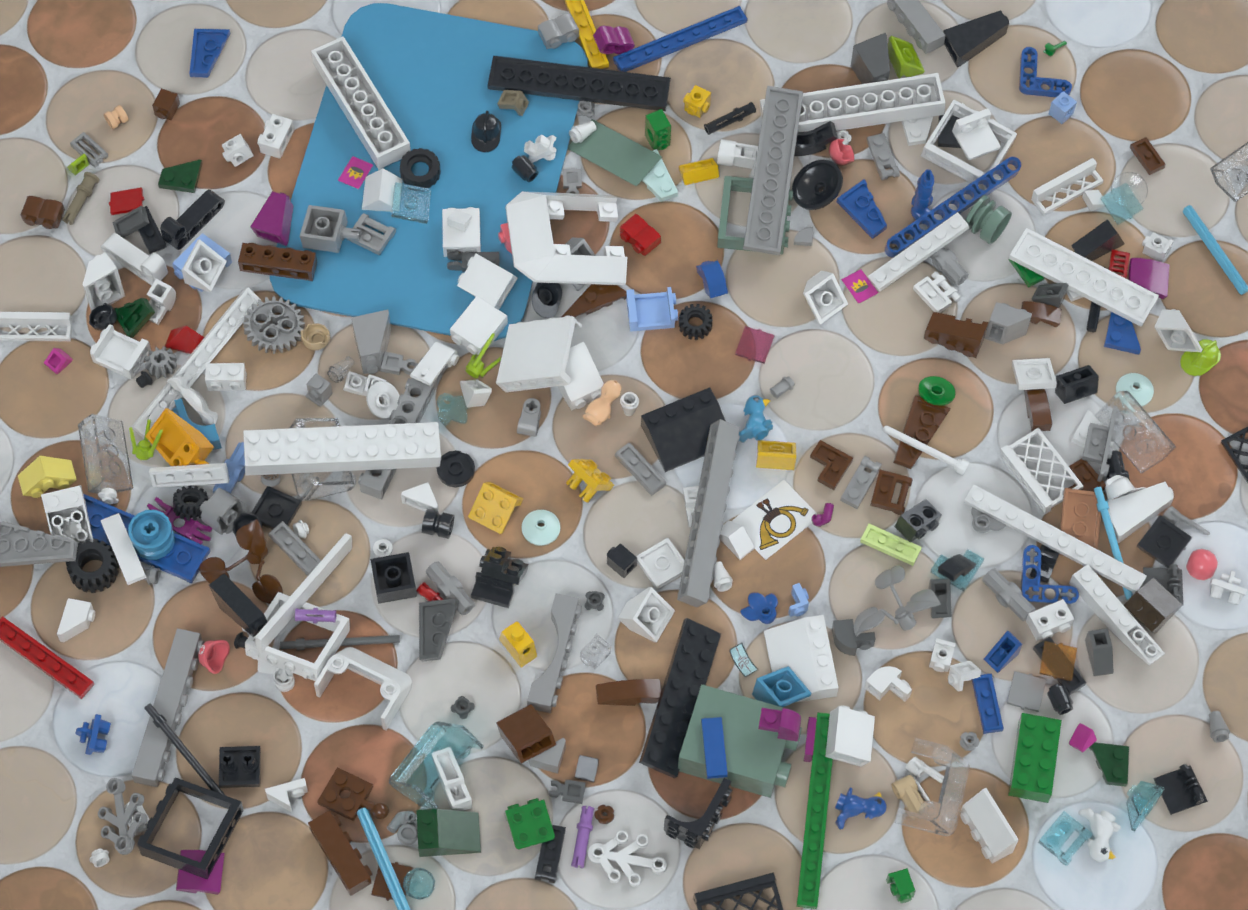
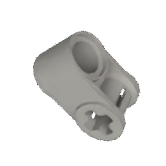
(529, 420)

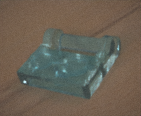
(1060, 833)

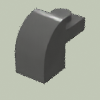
(846, 640)

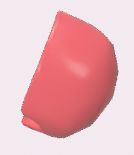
(841, 153)
(1202, 564)

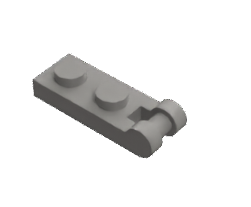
(882, 156)
(860, 482)

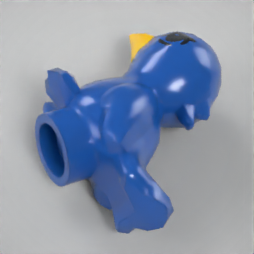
(853, 805)

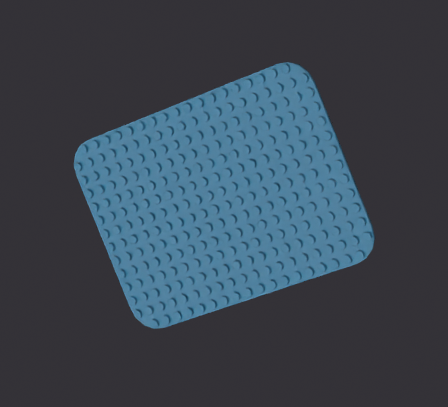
(435, 84)

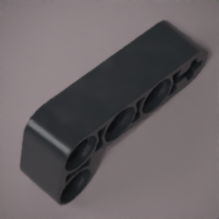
(182, 230)

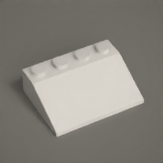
(807, 652)

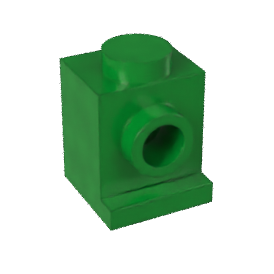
(901, 885)

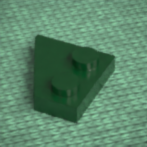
(181, 177)
(134, 316)
(1113, 762)

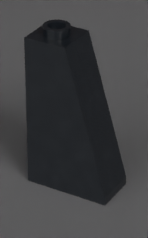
(974, 36)
(237, 605)

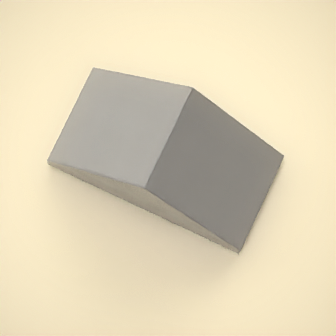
(550, 759)

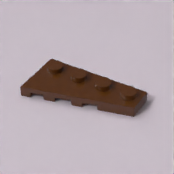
(921, 425)

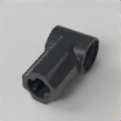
(1116, 465)

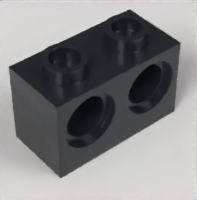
(918, 520)

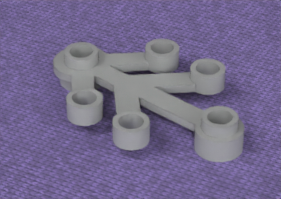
(124, 843)

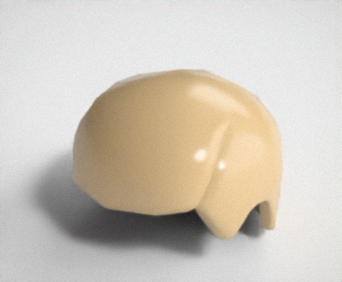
(315, 336)

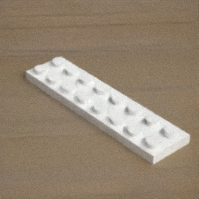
(1084, 277)

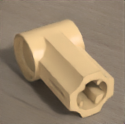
(907, 791)

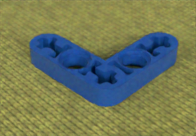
(1036, 82)
(1027, 583)

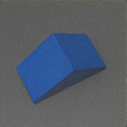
(1003, 652)

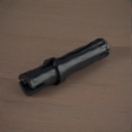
(713, 127)

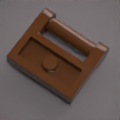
(885, 488)

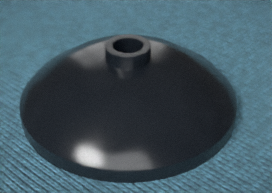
(812, 180)

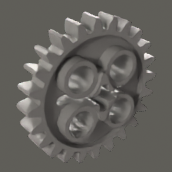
(273, 324)

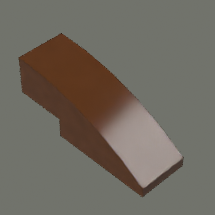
(1038, 409)
(629, 692)

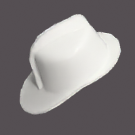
(1119, 486)

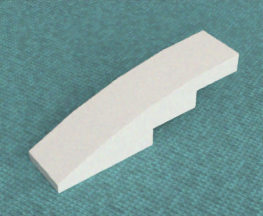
(123, 549)

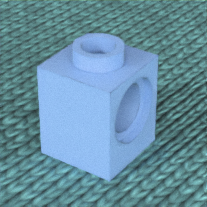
(1062, 107)

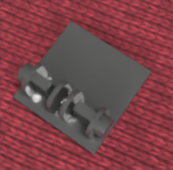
(1168, 578)

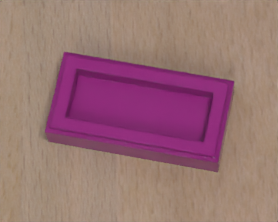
(810, 736)

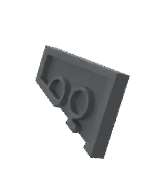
(434, 627)

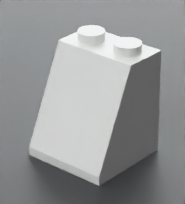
(584, 376)

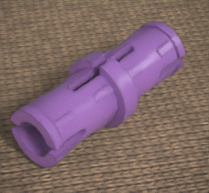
(329, 615)

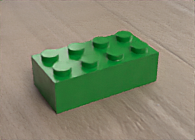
(1035, 757)

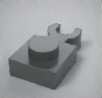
(572, 791)

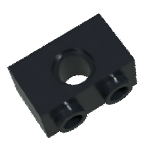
(1076, 384)

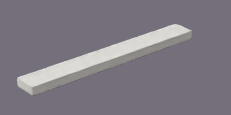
(303, 592)

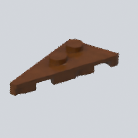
(595, 298)

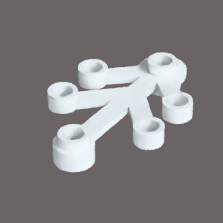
(624, 858)

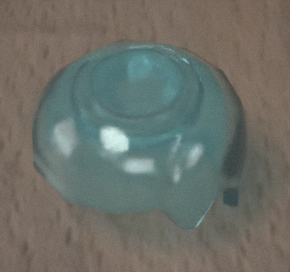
(419, 883)

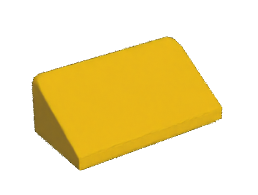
(699, 171)

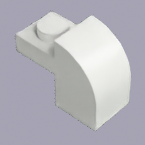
(161, 299)
(888, 679)

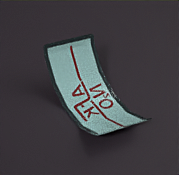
(742, 660)

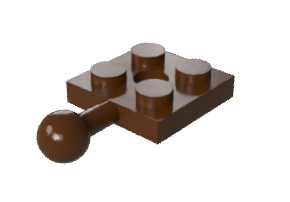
(349, 806)

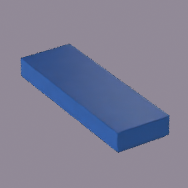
(987, 704)
(714, 747)

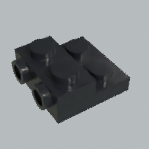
(499, 566)

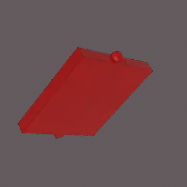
(126, 200)

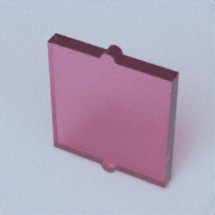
(754, 344)

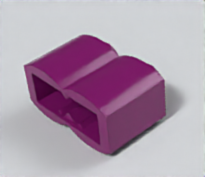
(613, 40)

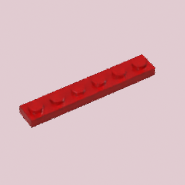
(44, 659)

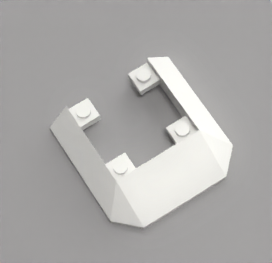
(552, 263)

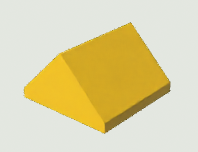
(776, 455)

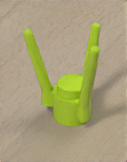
(476, 367)
(143, 449)

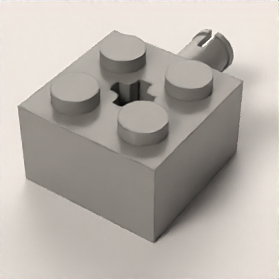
(326, 228)

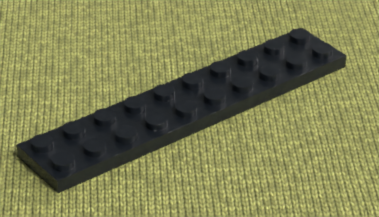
(579, 83)

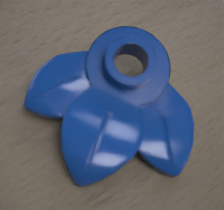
(759, 606)

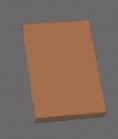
(1081, 516)

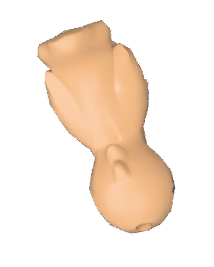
(600, 408)

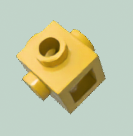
(697, 101)

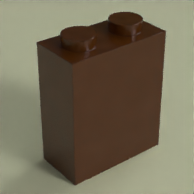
(526, 733)

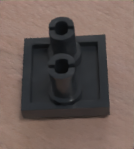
(239, 766)

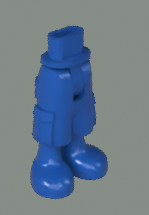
(923, 195)

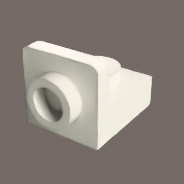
(962, 672)

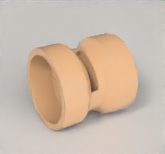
(116, 117)

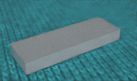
(640, 469)
(294, 548)

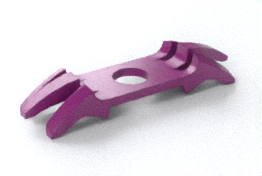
(188, 528)

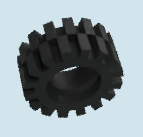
(695, 331)
(185, 495)

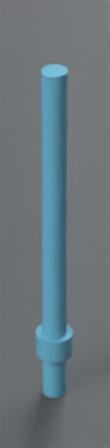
(1103, 507)

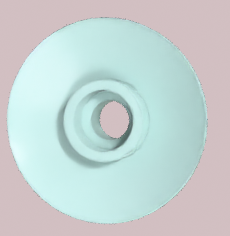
(1143, 393)
(541, 535)

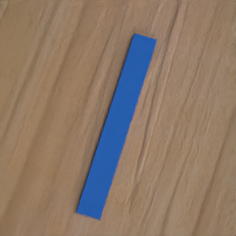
(680, 39)

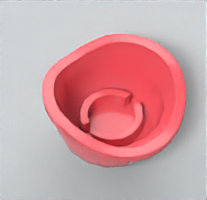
(213, 655)

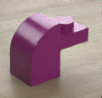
(784, 722)

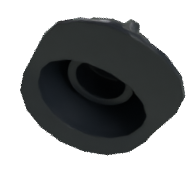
(486, 132)
(546, 299)

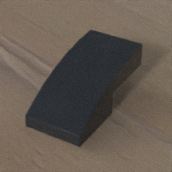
(1048, 561)
(956, 566)

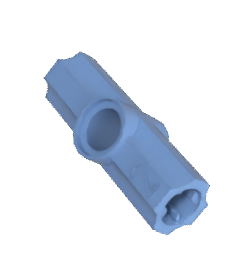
(235, 468)

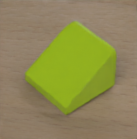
(79, 164)

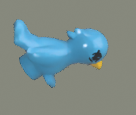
(756, 425)

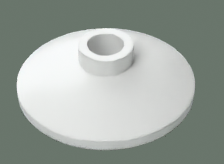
(387, 394)

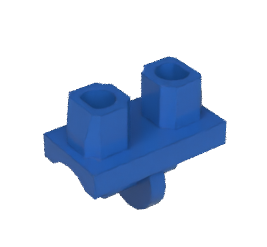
(93, 743)

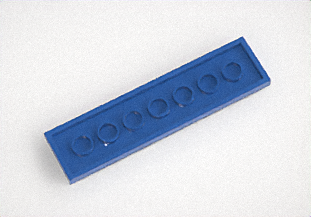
(181, 561)

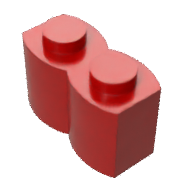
(640, 235)

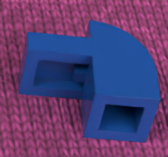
(713, 278)

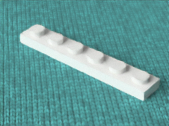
(918, 252)

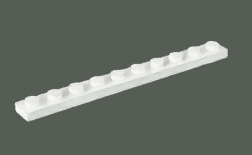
(196, 362)
(1055, 539)

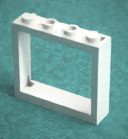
(951, 162)
(292, 663)

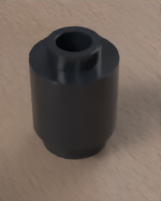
(524, 168)
(1060, 699)

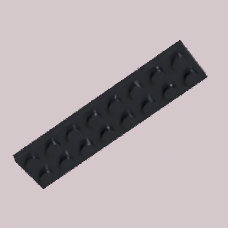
(678, 697)

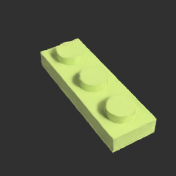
(891, 544)

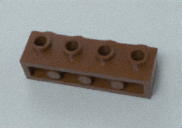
(277, 261)
(340, 853)

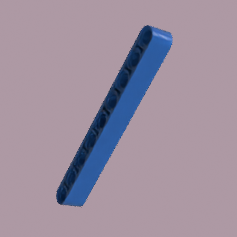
(958, 200)

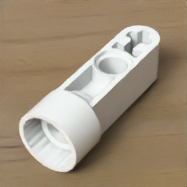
(730, 154)

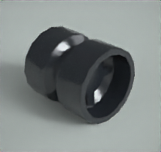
(437, 523)

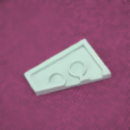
(660, 181)

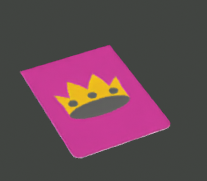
(355, 172)
(859, 286)

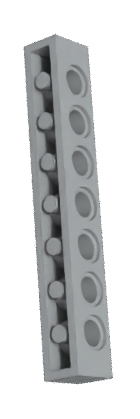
(378, 485)

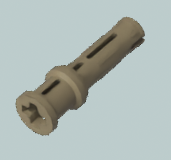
(83, 191)

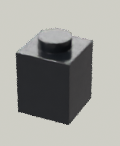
(621, 560)

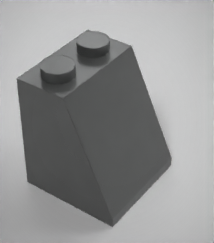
(871, 60)

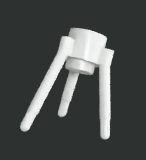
(917, 768)

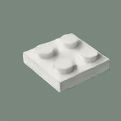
(1034, 374)
(661, 563)

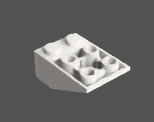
(68, 514)

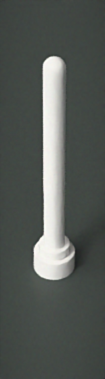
(959, 465)

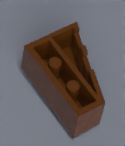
(956, 334)

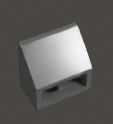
(1007, 323)

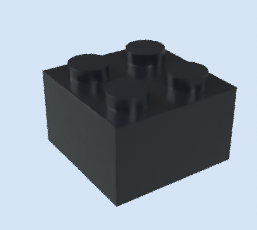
(393, 577)

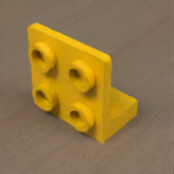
(494, 506)

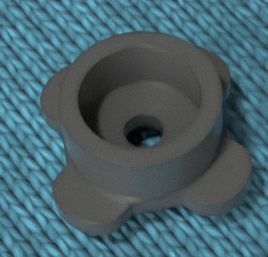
(594, 595)
(462, 701)

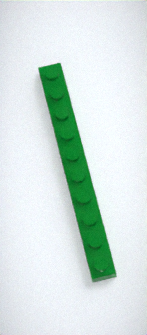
(815, 818)

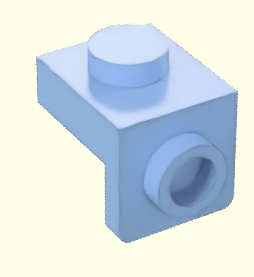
(801, 599)

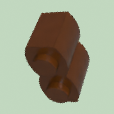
(42, 212)

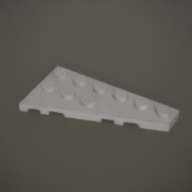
(27, 547)

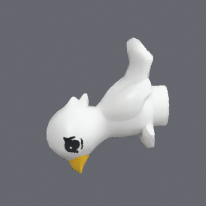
(1102, 828)

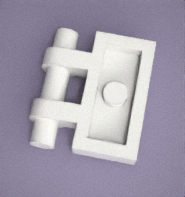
(933, 295)

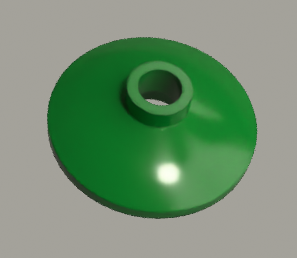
(936, 390)

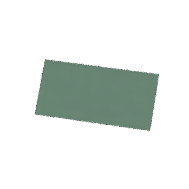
(616, 154)

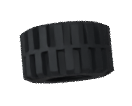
(97, 579)

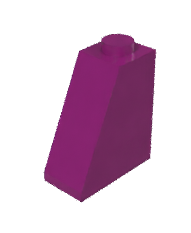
(274, 219)

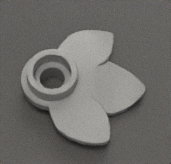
(990, 523)

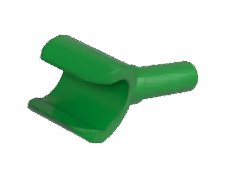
(1050, 49)

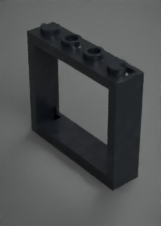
(210, 858)

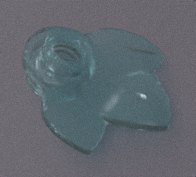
(454, 411)

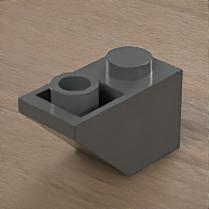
(1100, 651)

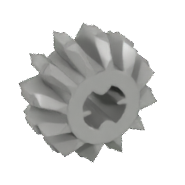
(160, 362)

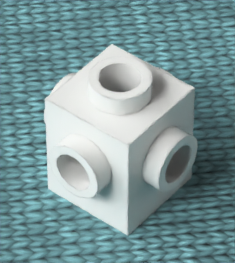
(237, 150)

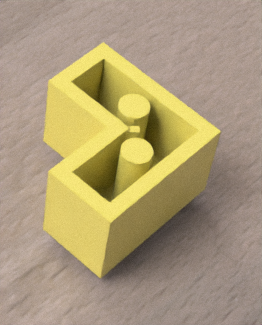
(46, 474)

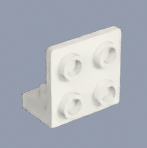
(975, 134)

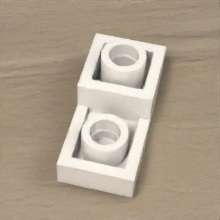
(359, 384)

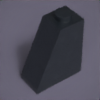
(1098, 242)

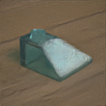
(1141, 801)

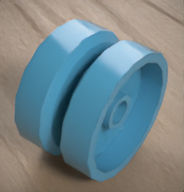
(151, 534)

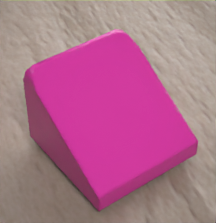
(57, 360)
(1082, 738)

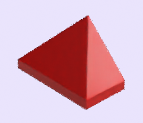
(183, 339)

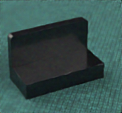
(492, 590)

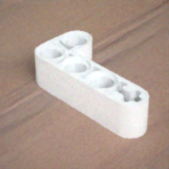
(144, 266)

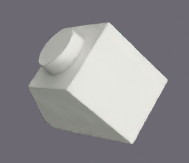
(75, 619)

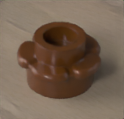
(604, 809)

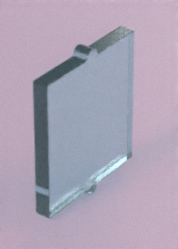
(1121, 203)

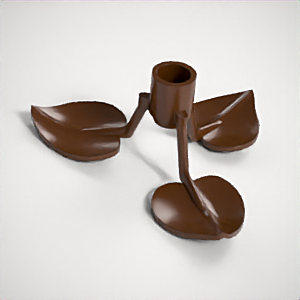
(249, 538)

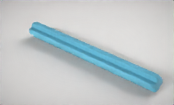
(1215, 249)
(383, 859)

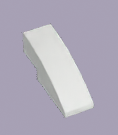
(452, 780)

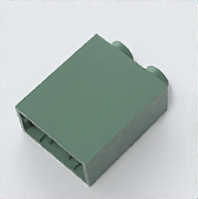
(751, 753)

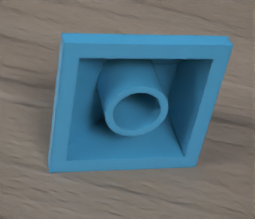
(780, 688)

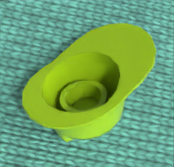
(1201, 362)

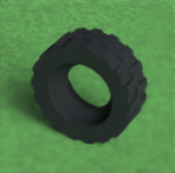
(415, 156)

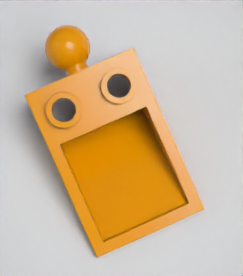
(180, 441)

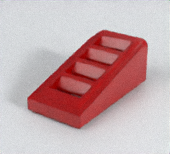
(1126, 255)

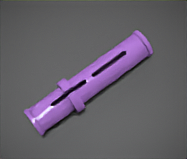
(584, 828)

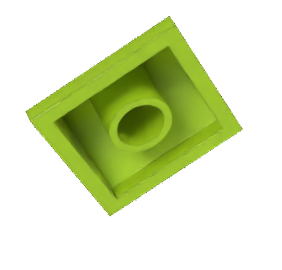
(904, 58)

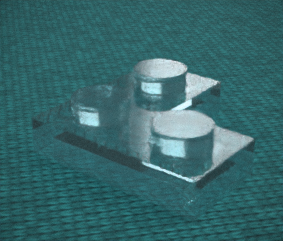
(962, 581)

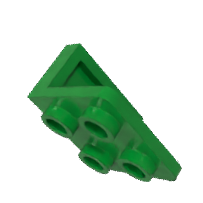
(529, 823)

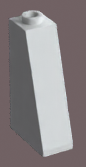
(1138, 508)

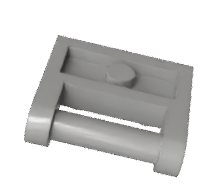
(371, 239)

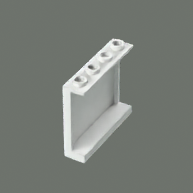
(536, 354)

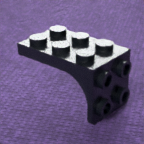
(700, 830)

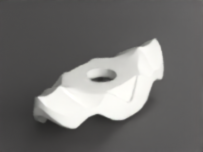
(194, 399)

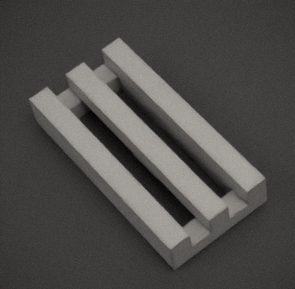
(98, 159)

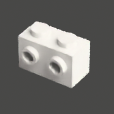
(276, 136)
(225, 376)
(1050, 620)

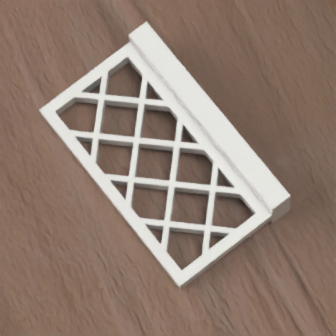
(1025, 475)

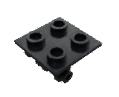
(1181, 789)

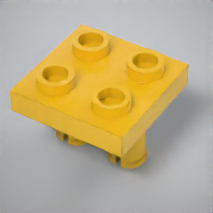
(587, 471)

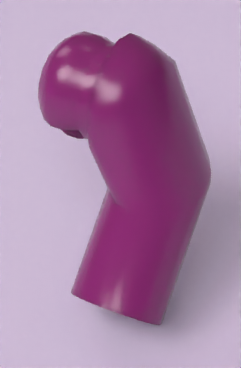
(825, 517)

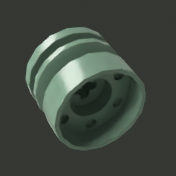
(989, 220)

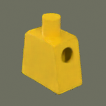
(517, 640)

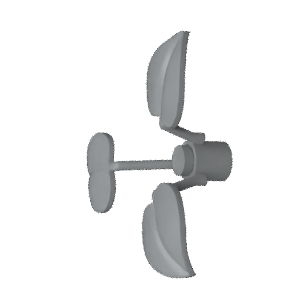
(919, 601)

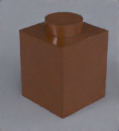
(166, 104)

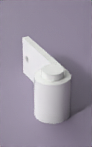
(434, 362)

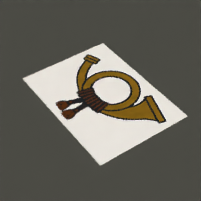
(775, 519)

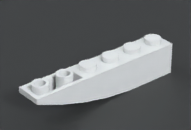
(1115, 615)

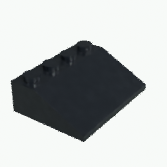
(682, 428)

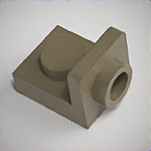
(513, 100)

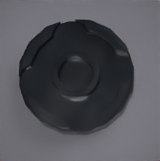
(456, 469)

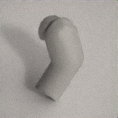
(400, 819)

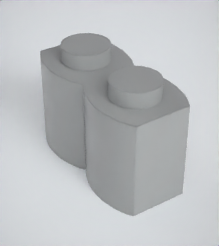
(558, 31)

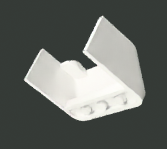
(393, 682)

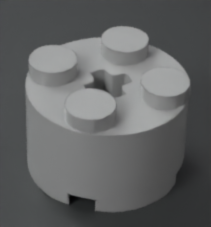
(221, 511)

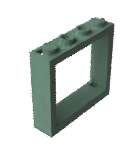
(742, 185)

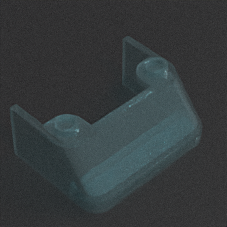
(418, 772)

